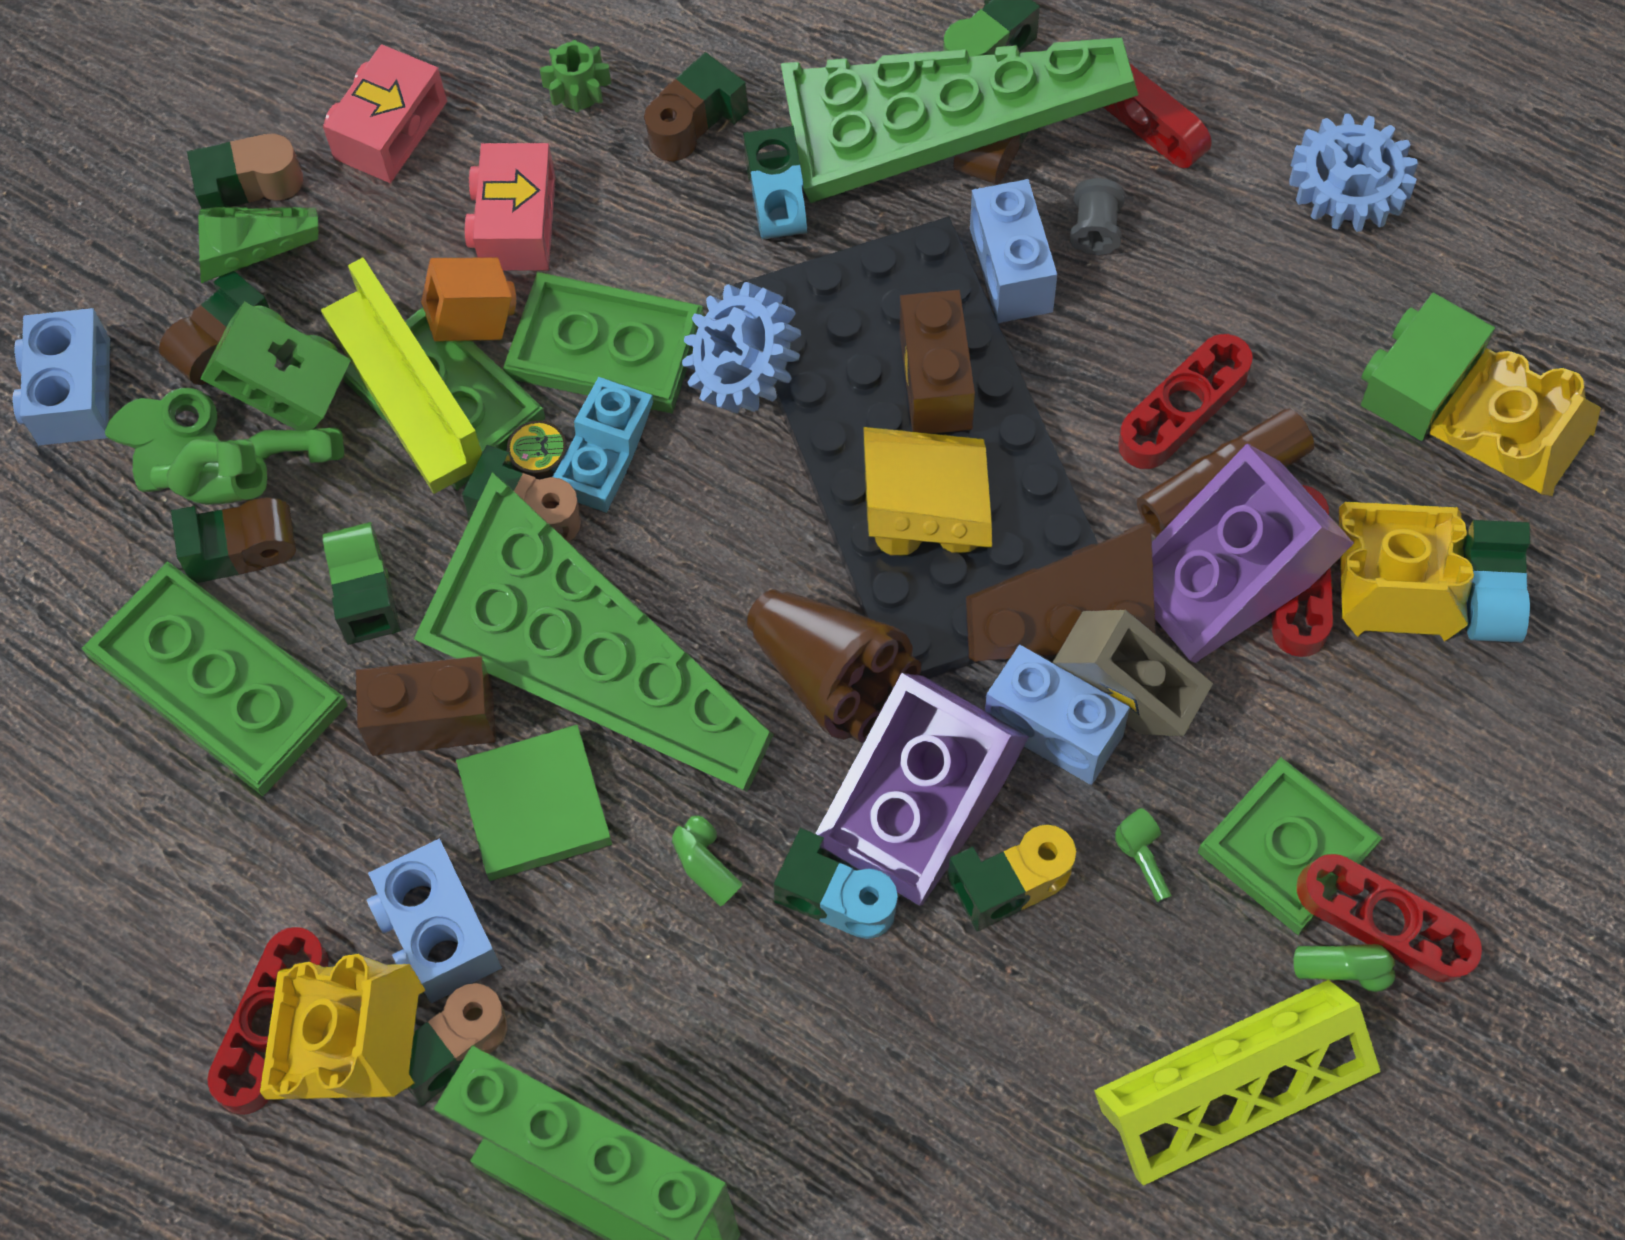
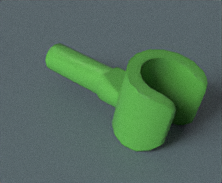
(1132, 838)

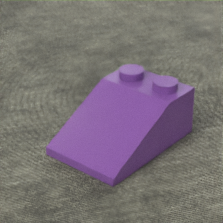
(1239, 553)
(919, 785)

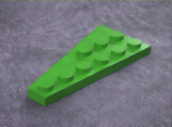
(930, 106)
(579, 642)

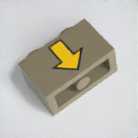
(1135, 668)

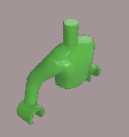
(236, 469)

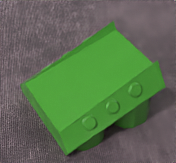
(244, 236)

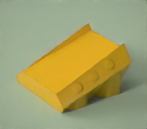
(1519, 419)
(926, 491)
(1404, 569)
(341, 1030)

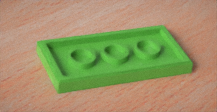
(215, 678)

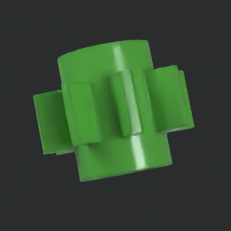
(575, 75)

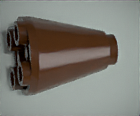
(832, 659)

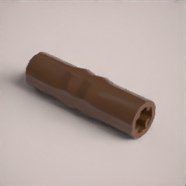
(1280, 436)

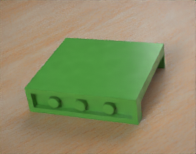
(581, 1160)

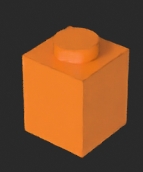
(467, 299)

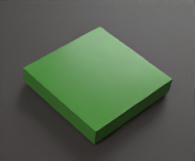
(533, 802)
(1277, 834)

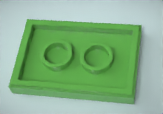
(593, 330)
(480, 387)

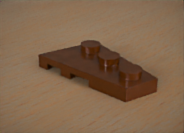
(1046, 602)

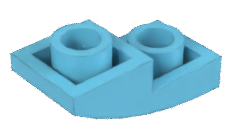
(604, 442)

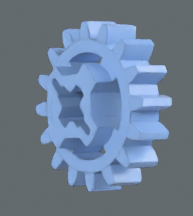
(1353, 172)
(741, 348)

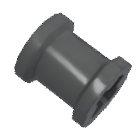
(1097, 216)

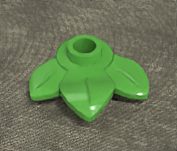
(156, 434)

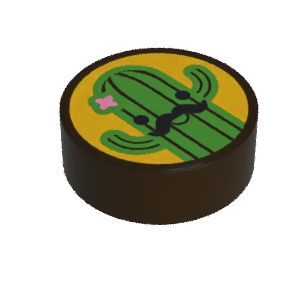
(537, 449)

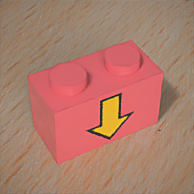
(384, 113)
(512, 205)

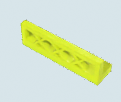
(403, 381)
(1236, 1058)

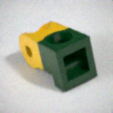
(1013, 877)

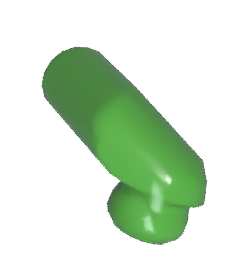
(700, 864)
(1366, 963)

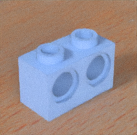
(1013, 251)
(75, 376)
(1059, 712)
(441, 917)

